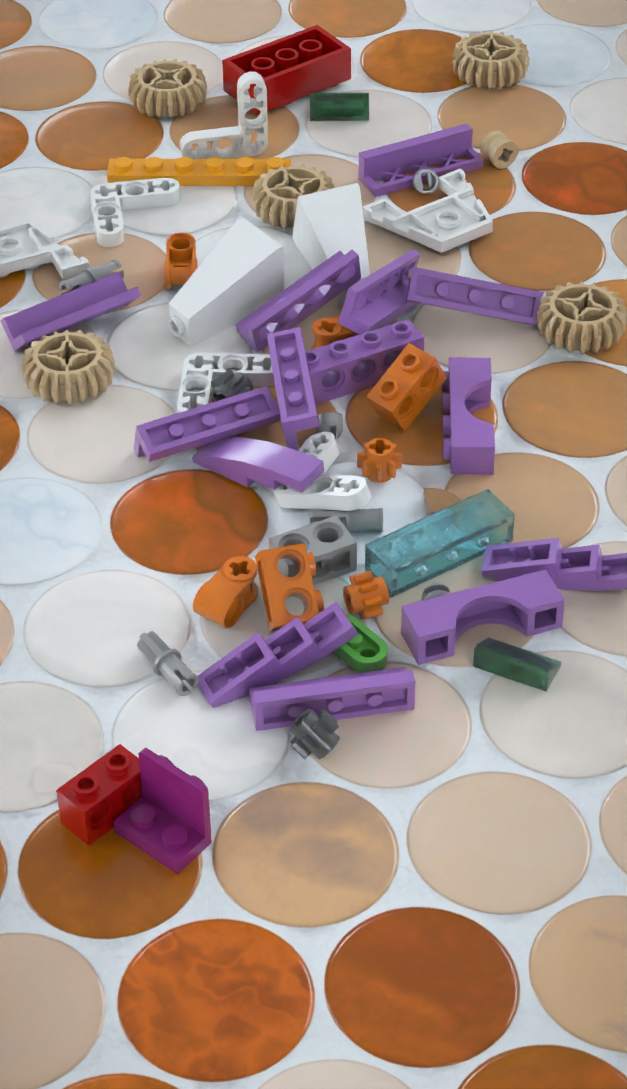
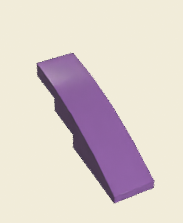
(259, 461)
(568, 567)
(276, 658)

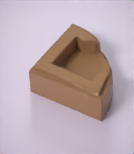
(438, 499)

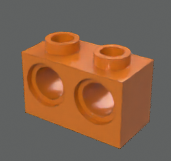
(406, 387)
(277, 587)

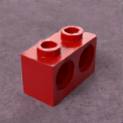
(100, 794)

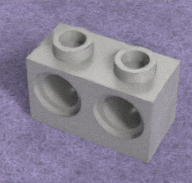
(328, 541)

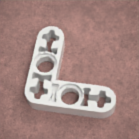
(239, 135)
(118, 196)
(202, 368)
(327, 491)

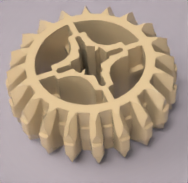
(490, 60)
(167, 88)
(278, 190)
(582, 317)
(68, 366)

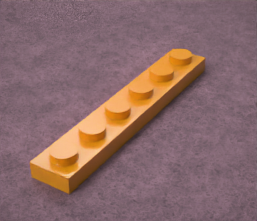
(194, 172)

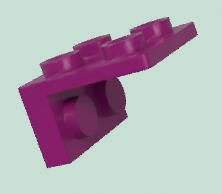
(170, 816)

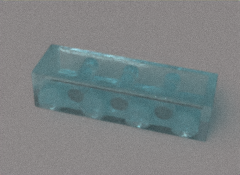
(439, 542)

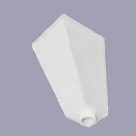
(329, 224)
(228, 284)

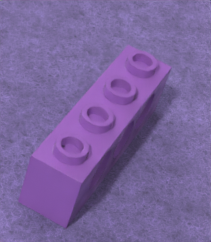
(358, 360)

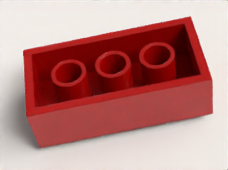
(291, 66)

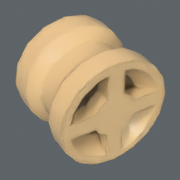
(498, 149)

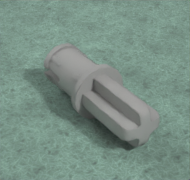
(353, 520)
(167, 662)

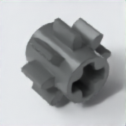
(229, 385)
(314, 734)

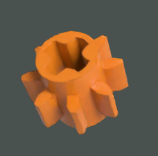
(379, 460)
(366, 595)

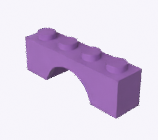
(470, 439)
(523, 603)

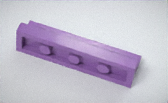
(417, 153)
(379, 296)
(473, 296)
(300, 299)
(68, 310)
(292, 383)
(206, 424)
(339, 695)

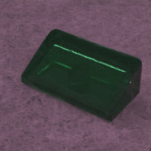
(339, 106)
(515, 663)

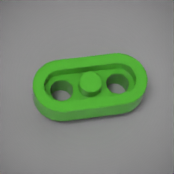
(365, 651)

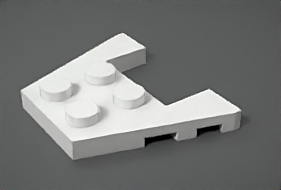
(440, 223)
(29, 246)

